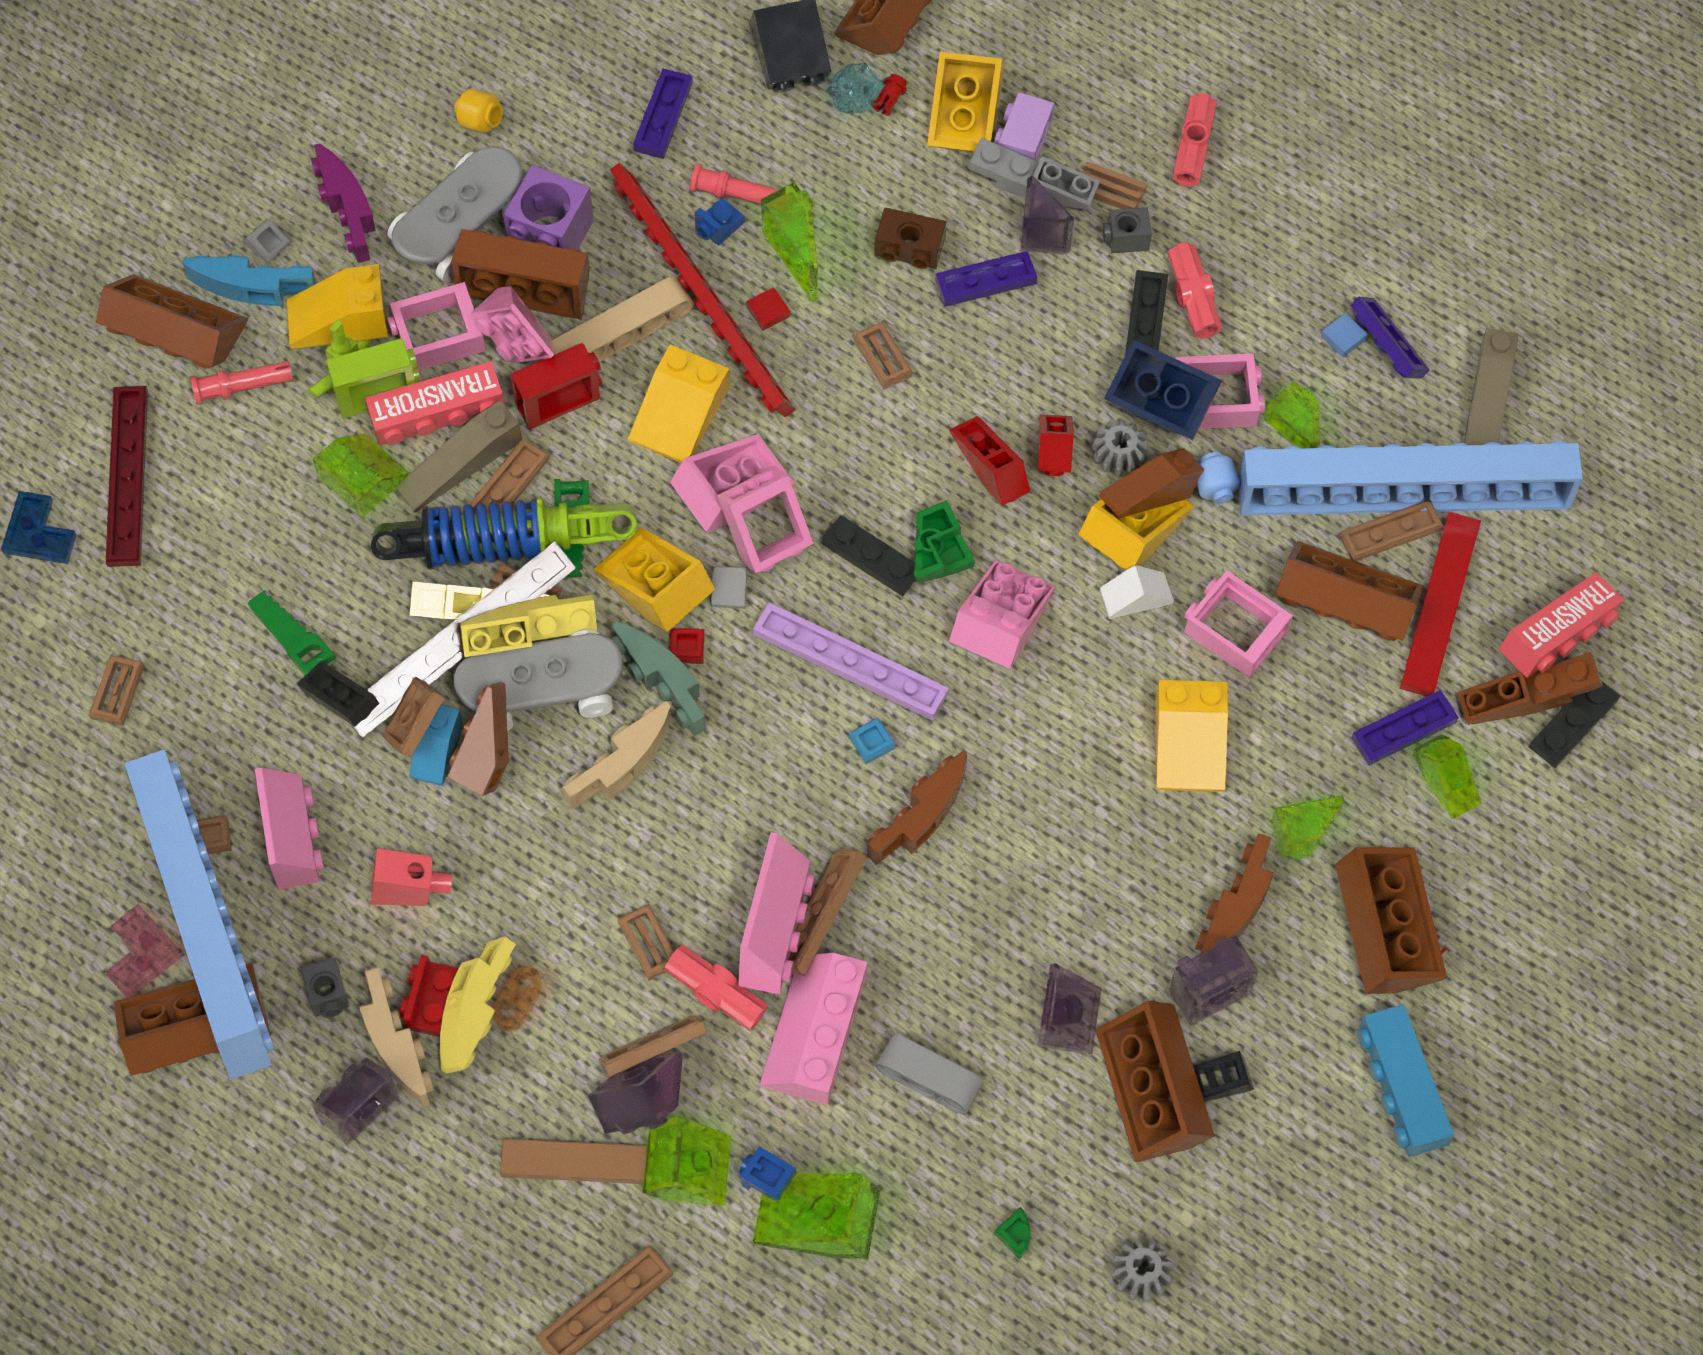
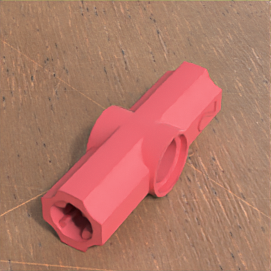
(1192, 153)
(1194, 290)
(716, 987)

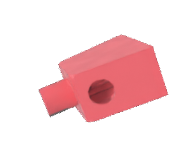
(406, 879)

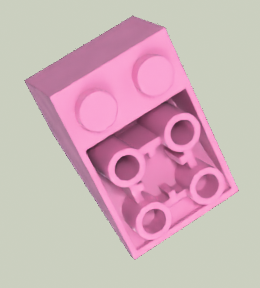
(513, 327)
(1001, 613)

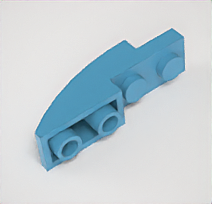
(237, 281)

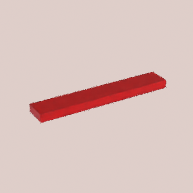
(1440, 604)

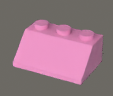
(289, 828)

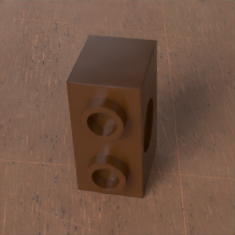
(900, 226)

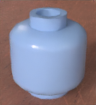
(1218, 479)

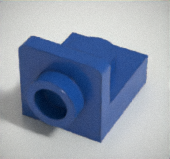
(718, 221)
(766, 1173)

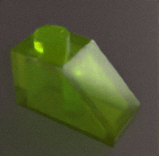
(1295, 416)
(1448, 774)
(1304, 825)

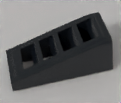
(1230, 1087)

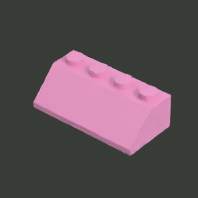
(774, 917)
(815, 1028)

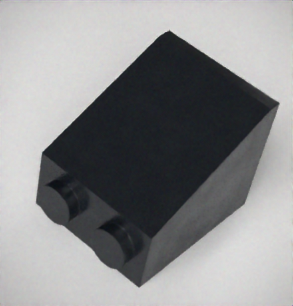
(790, 45)

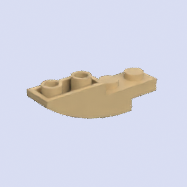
(632, 751)
(392, 1043)

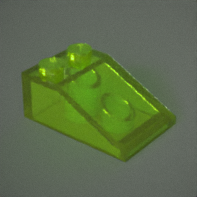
(790, 231)
(821, 1216)

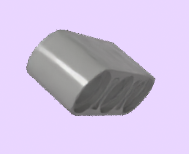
(929, 1074)

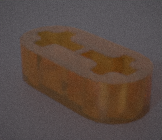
(524, 1002)

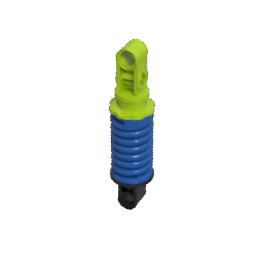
(498, 533)

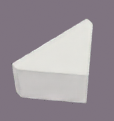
(1135, 592)

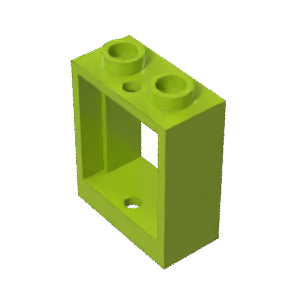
(371, 373)

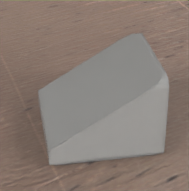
(266, 240)
(729, 587)

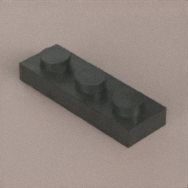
(1147, 308)
(870, 555)
(338, 693)
(1573, 724)

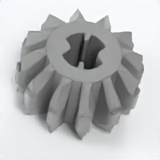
(1119, 457)
(1153, 1279)

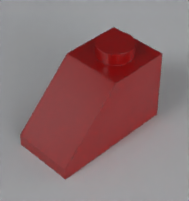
(1055, 444)

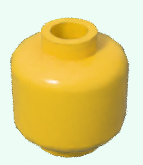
(478, 110)

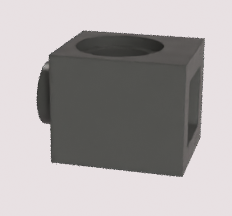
(1129, 219)
(320, 975)

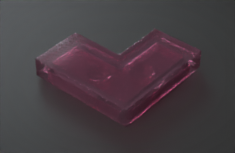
(149, 956)

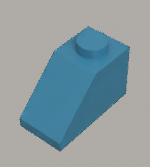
(436, 747)

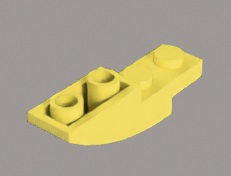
(525, 622)
(466, 1011)

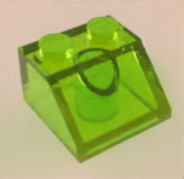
(359, 471)
(687, 1163)

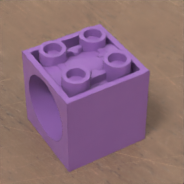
(550, 195)

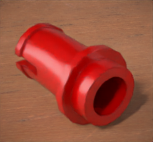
(894, 87)

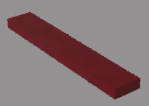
(126, 476)

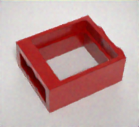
(556, 385)

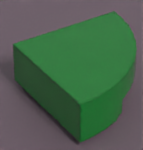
(1015, 1233)

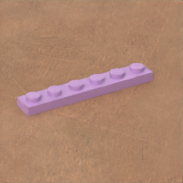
(850, 661)

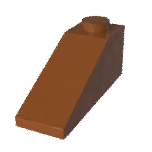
(1155, 484)

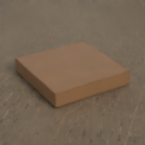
(413, 716)

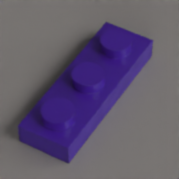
(662, 113)
(986, 278)
(1389, 338)
(1404, 727)

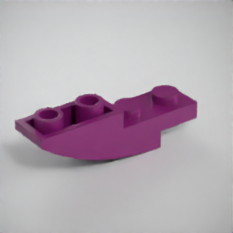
(346, 198)

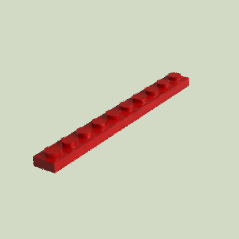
(706, 300)

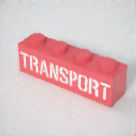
(433, 403)
(1562, 625)

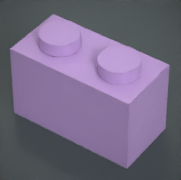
(1026, 125)

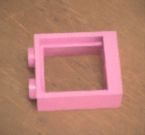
(446, 349)
(1231, 415)
(752, 493)
(1252, 601)

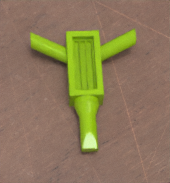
(339, 346)

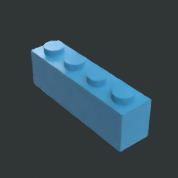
(1405, 1081)

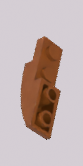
(1522, 696)
(930, 805)
(1240, 905)

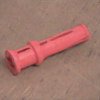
(723, 184)
(224, 384)

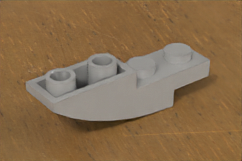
(1012, 169)

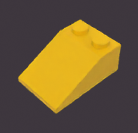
(965, 100)
(349, 296)
(679, 404)
(1133, 537)
(656, 578)
(1191, 735)

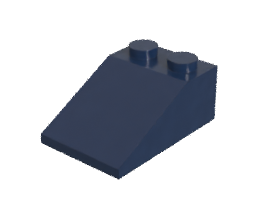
(1162, 390)

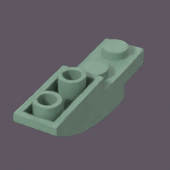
(661, 668)

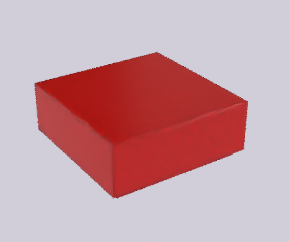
(768, 309)
(688, 645)

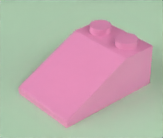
(717, 470)

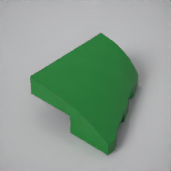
(939, 544)

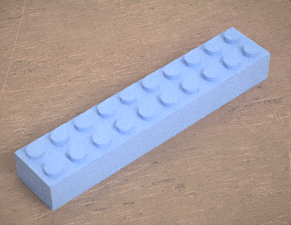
(1399, 477)
(201, 914)

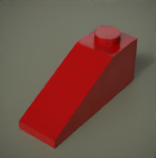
(992, 460)

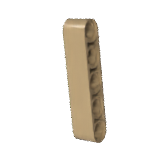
(629, 320)

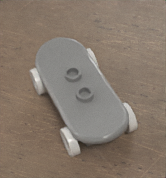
(463, 200)
(547, 674)

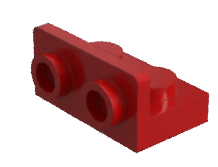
(428, 996)

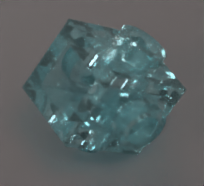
(854, 88)

